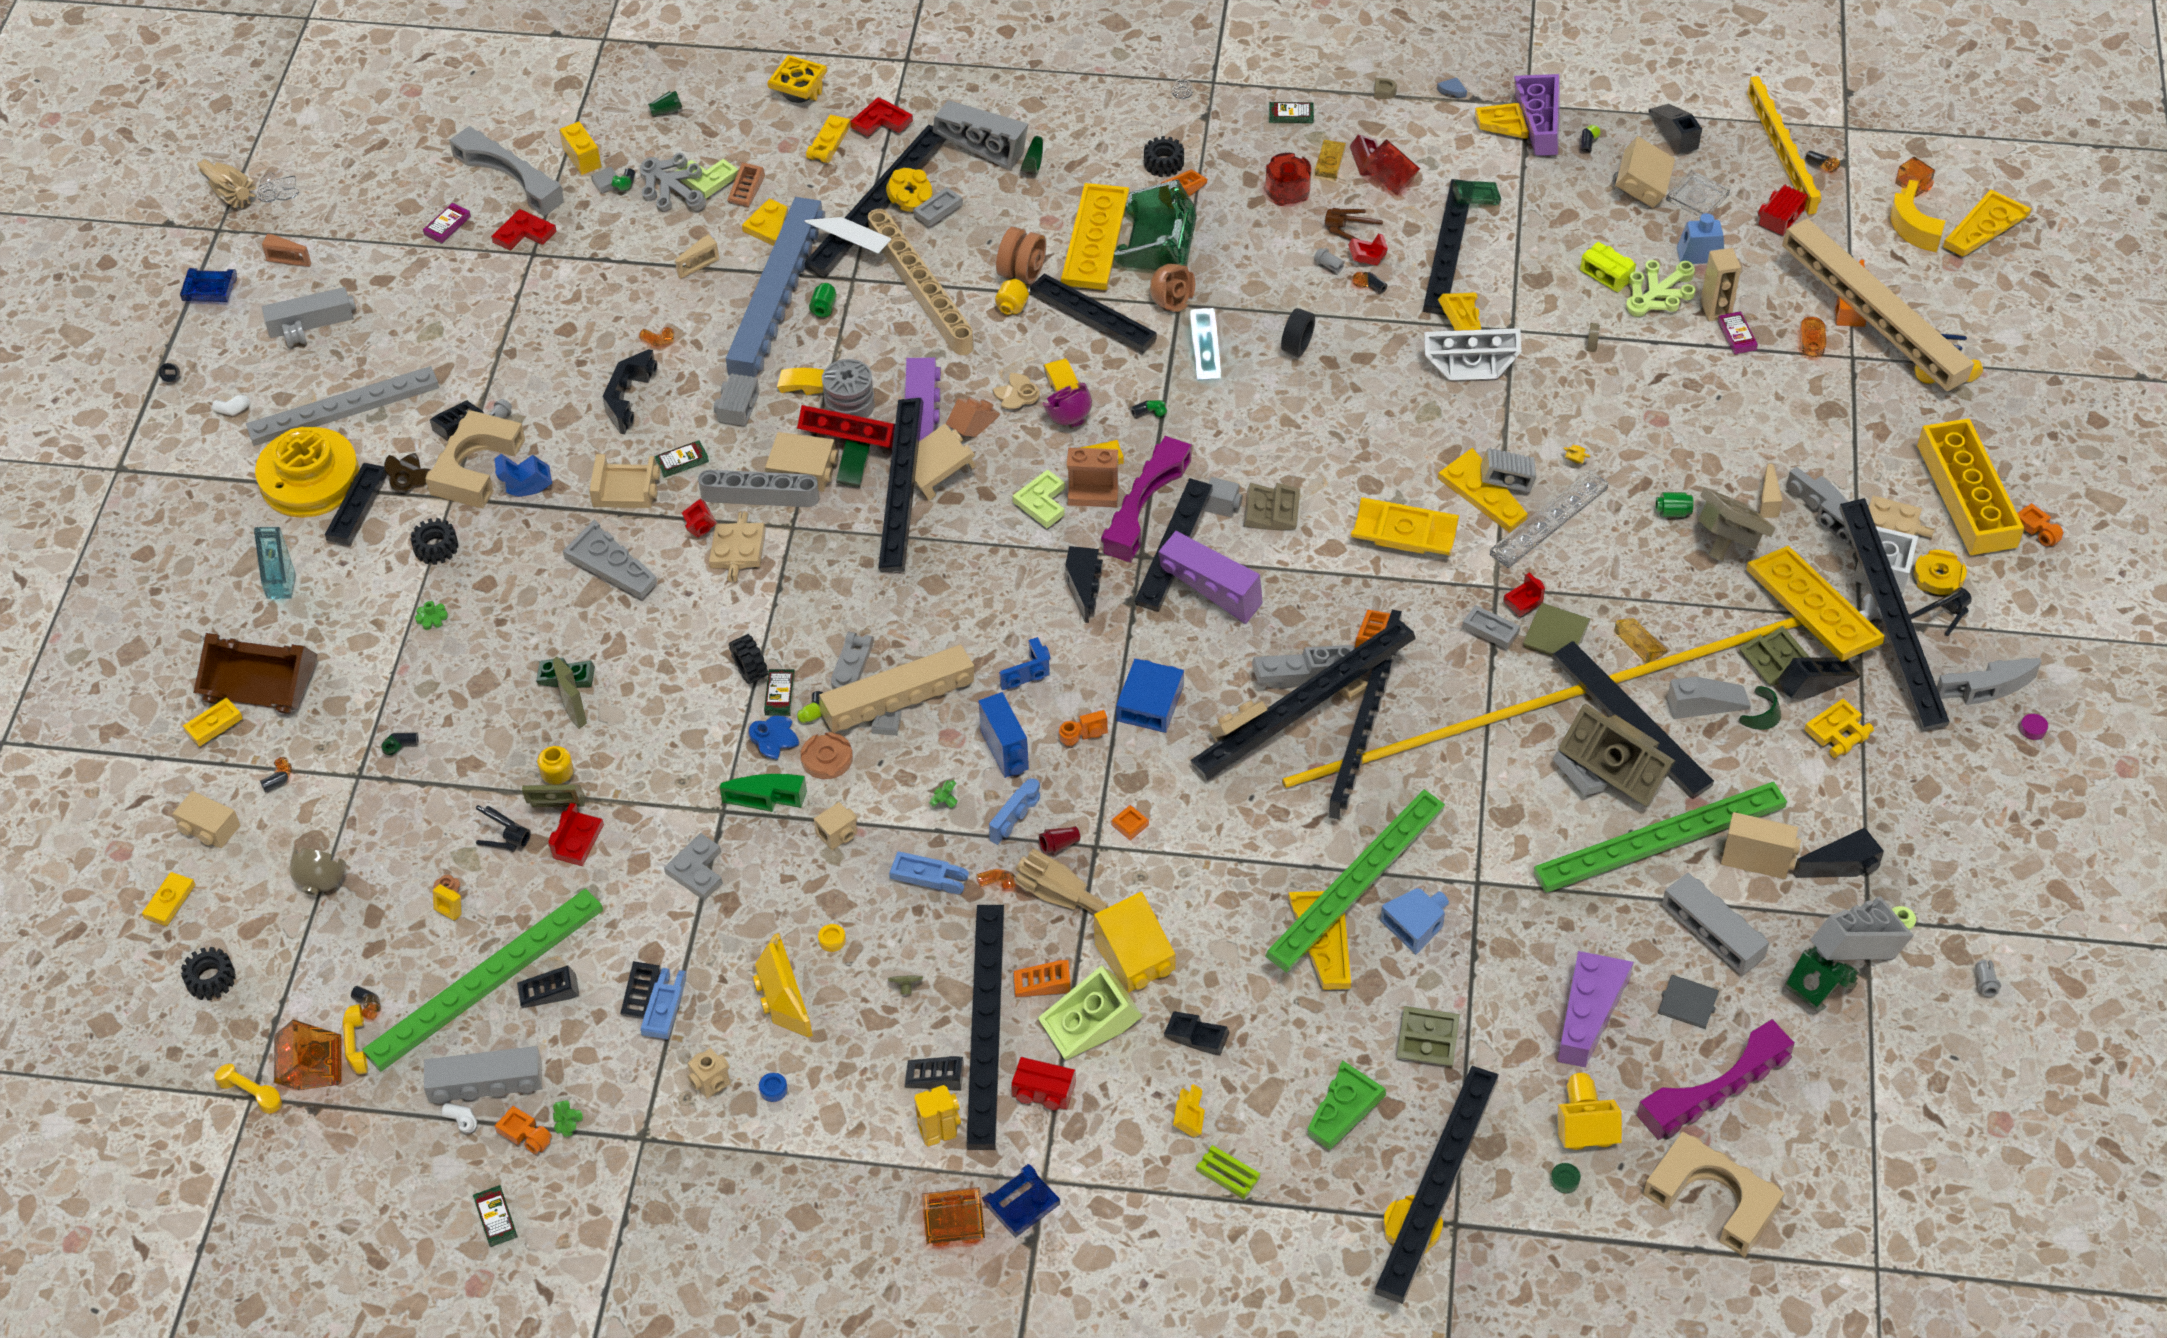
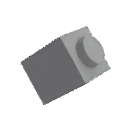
(1224, 497)

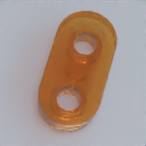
(1813, 336)

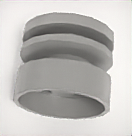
(848, 388)

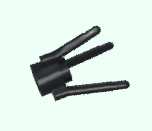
(1954, 602)
(513, 833)

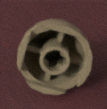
(315, 871)

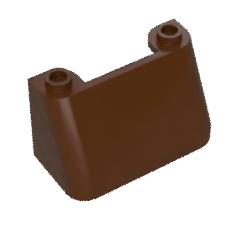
(253, 673)

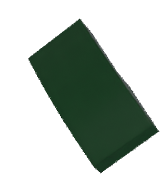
(853, 463)
(582, 672)

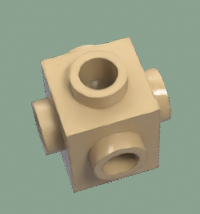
(708, 1072)

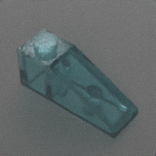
(1204, 344)
(274, 563)

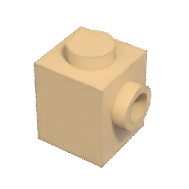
(836, 825)

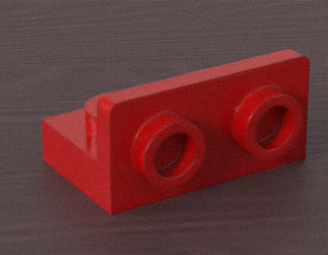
(574, 836)

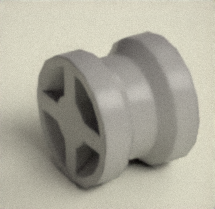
(294, 333)

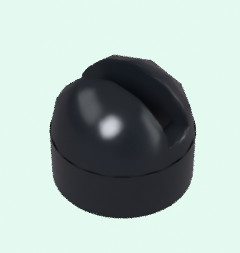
(169, 377)

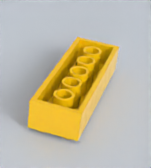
(1970, 487)

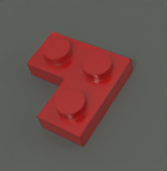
(881, 113)
(523, 225)

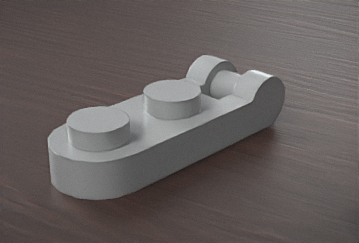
(852, 661)

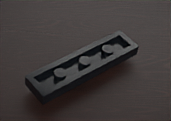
(356, 504)

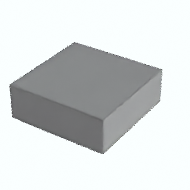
(603, 179)
(887, 724)

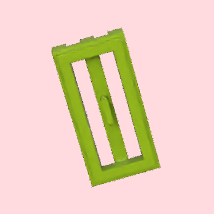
(1235, 1164)

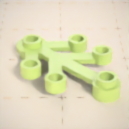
(1640, 304)

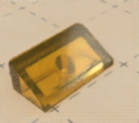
(1639, 639)

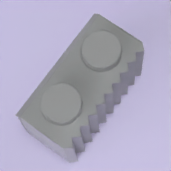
(737, 399)
(1508, 470)

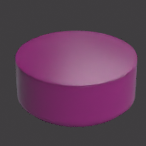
(2033, 726)

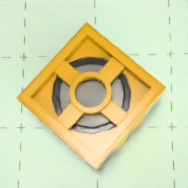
(797, 80)

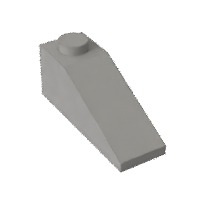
(1704, 697)

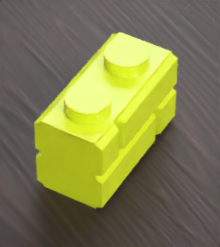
(1607, 266)

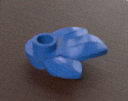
(775, 735)

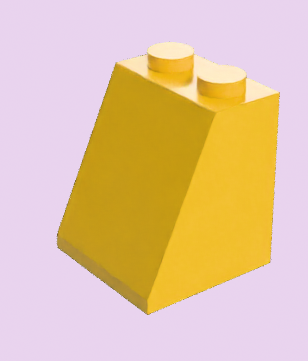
(1133, 942)

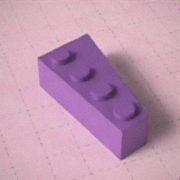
(1541, 109)
(922, 382)
(1213, 575)
(1592, 999)

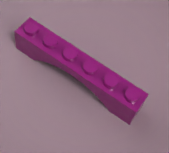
(1167, 464)
(1671, 1108)

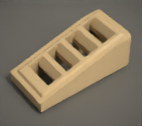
(701, 253)
(1771, 496)

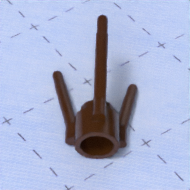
(1337, 218)

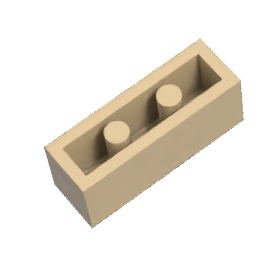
(1720, 283)

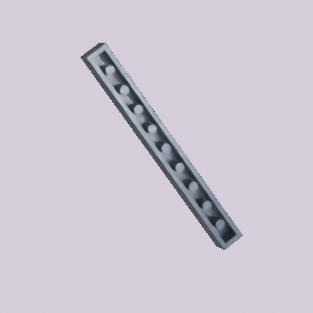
(774, 289)

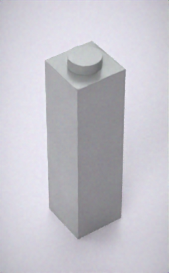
(311, 310)

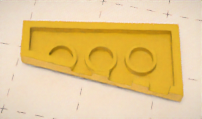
(1984, 222)

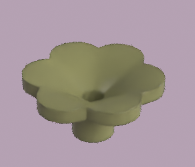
(905, 982)

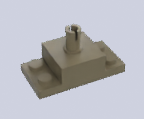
(1731, 522)
(1617, 753)

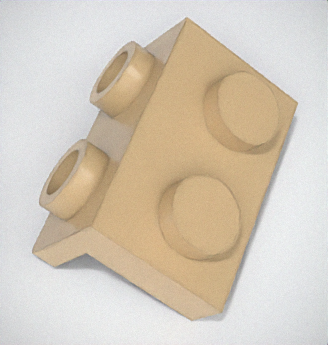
(1230, 722)

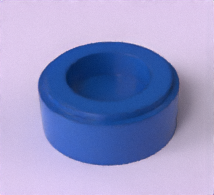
(773, 1087)

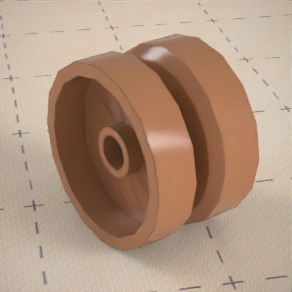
(1021, 255)

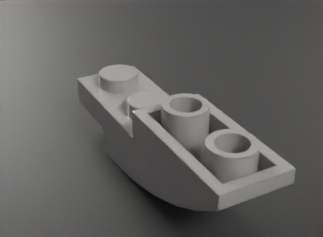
(1823, 498)
(1297, 669)
(1996, 682)

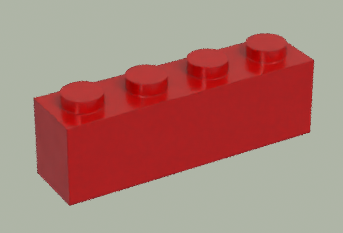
(846, 426)

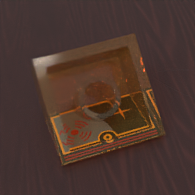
(306, 1056)
(953, 1216)

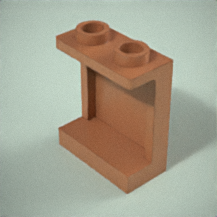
(1092, 477)

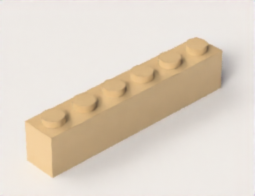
(896, 688)

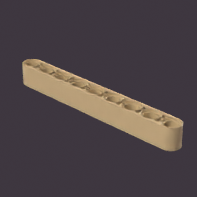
(923, 284)

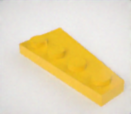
(1494, 501)
(1330, 952)

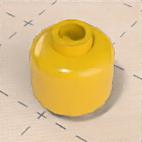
(1012, 296)
(555, 765)

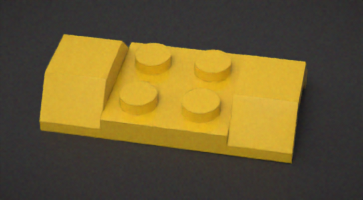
(1405, 527)

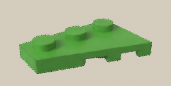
(1347, 1103)

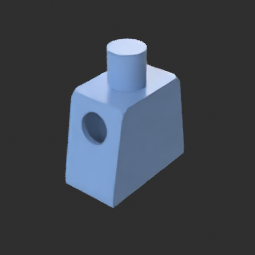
(1699, 239)
(1415, 917)

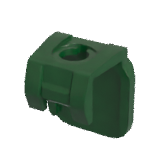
(1829, 978)

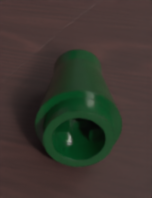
(665, 104)

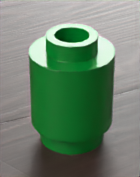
(823, 300)
(1674, 504)

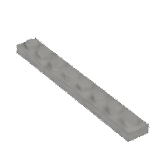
(343, 405)

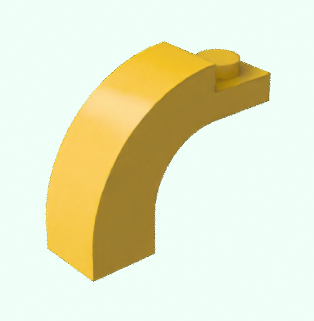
(1913, 225)

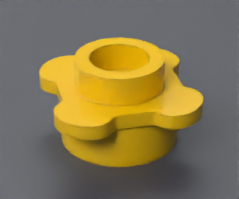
(1576, 454)

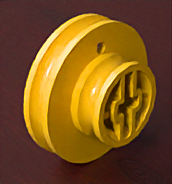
(311, 467)

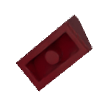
(1361, 150)

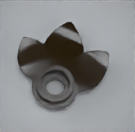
(405, 470)

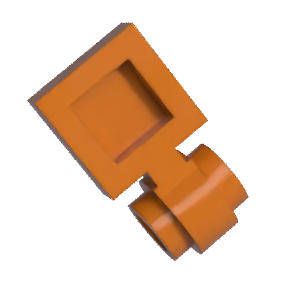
(2036, 520)
(1089, 726)
(518, 1125)

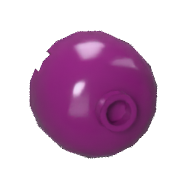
(1069, 405)

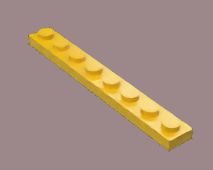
(1782, 143)

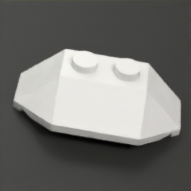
(1472, 352)

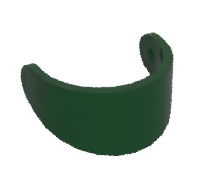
(1033, 157)
(1769, 718)

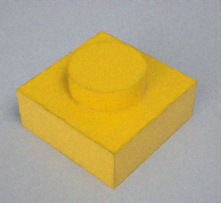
(447, 902)

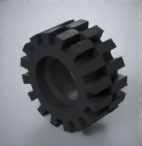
(1163, 147)
(436, 551)
(748, 658)
(205, 961)

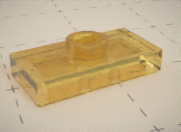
(1330, 159)

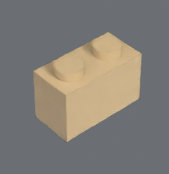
(206, 819)

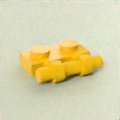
(1833, 722)

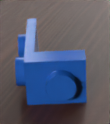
(1028, 671)

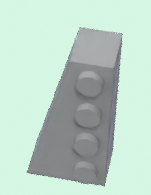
(982, 132)
(1862, 933)

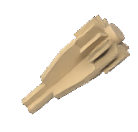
(228, 182)
(1055, 883)

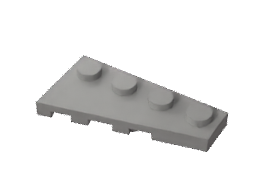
(606, 558)

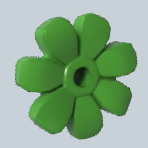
(431, 615)
(944, 794)
(565, 1118)

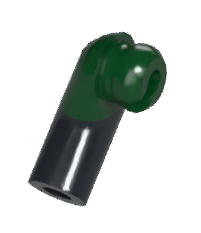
(396, 741)

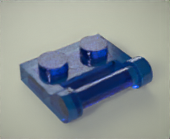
(208, 285)
(1026, 1208)

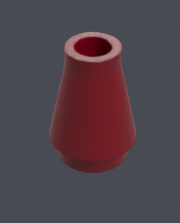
(1058, 839)

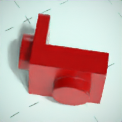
(1368, 252)
(698, 518)
(1525, 596)

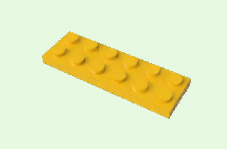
(1095, 236)
(1815, 603)

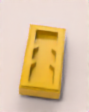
(168, 899)

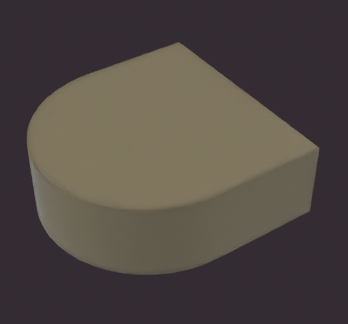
(1384, 88)
(1593, 337)

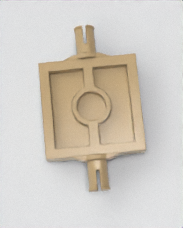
(1898, 517)
(737, 546)

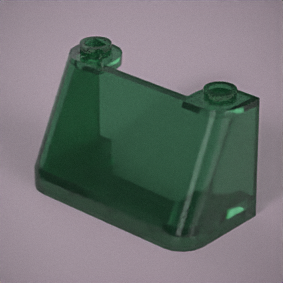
(1161, 227)

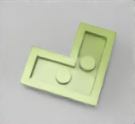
(712, 178)
(1037, 498)

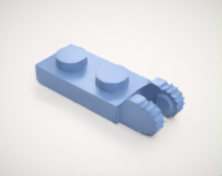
(1014, 809)
(928, 872)
(663, 1005)

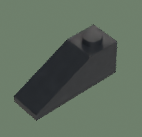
(1815, 675)
(1842, 858)

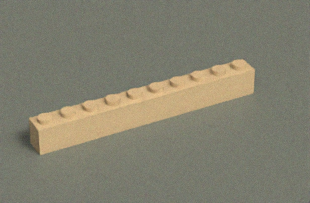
(1878, 304)

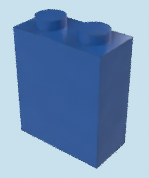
(1150, 695)
(1003, 735)

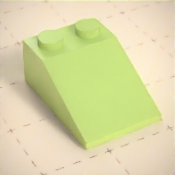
(1090, 1014)

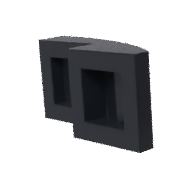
(1193, 1033)

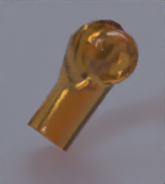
(657, 339)
(996, 875)

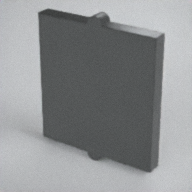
(1688, 1001)

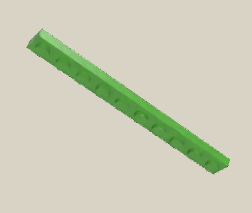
(1657, 837)
(1354, 881)
(482, 980)

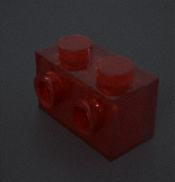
(1391, 167)

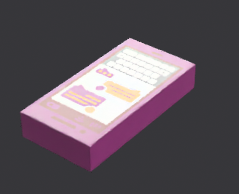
(446, 222)
(1737, 332)

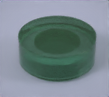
(1565, 1178)

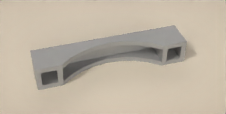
(479, 151)

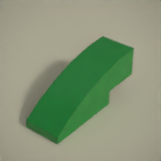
(765, 791)

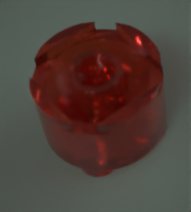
(1288, 179)

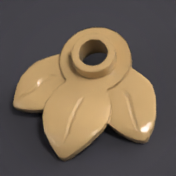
(1018, 393)

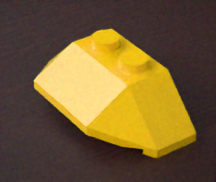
(780, 989)

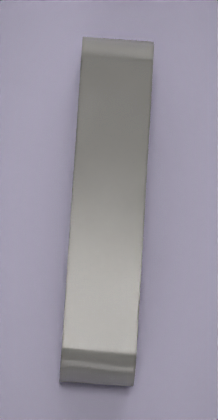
(758, 488)

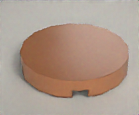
(826, 755)

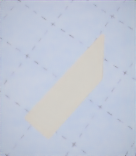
(852, 232)

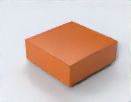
(1130, 822)

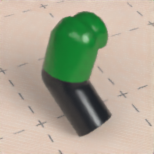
(625, 181)
(1147, 406)

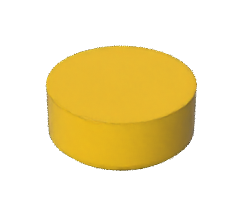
(831, 937)

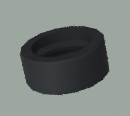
(1298, 332)

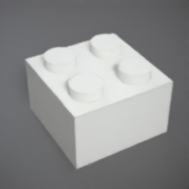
(1900, 553)

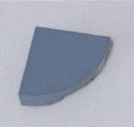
(1452, 87)

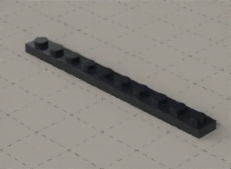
(914, 157)
(1894, 615)
(1302, 699)
(1359, 739)
(985, 1028)
(1436, 1185)

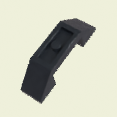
(635, 368)

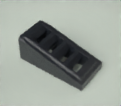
(444, 422)
(637, 969)
(560, 993)
(943, 1064)

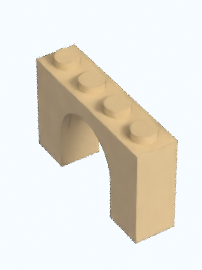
(473, 434)
(1693, 1161)

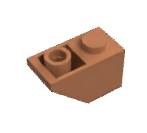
(971, 416)

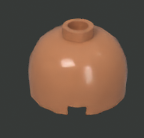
(1172, 287)

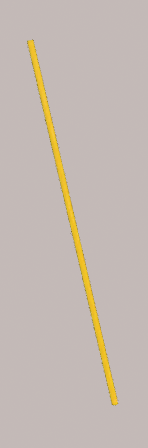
(1540, 702)

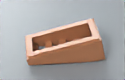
(746, 170)
(280, 251)

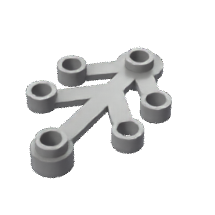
(653, 168)

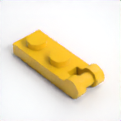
(828, 138)

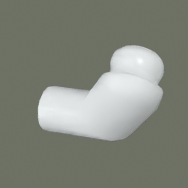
(233, 406)
(1870, 611)
(463, 1116)

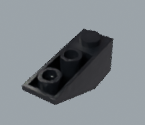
(1678, 127)
(1081, 577)

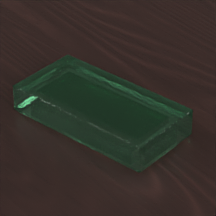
(1476, 192)

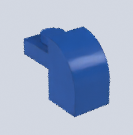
(523, 478)

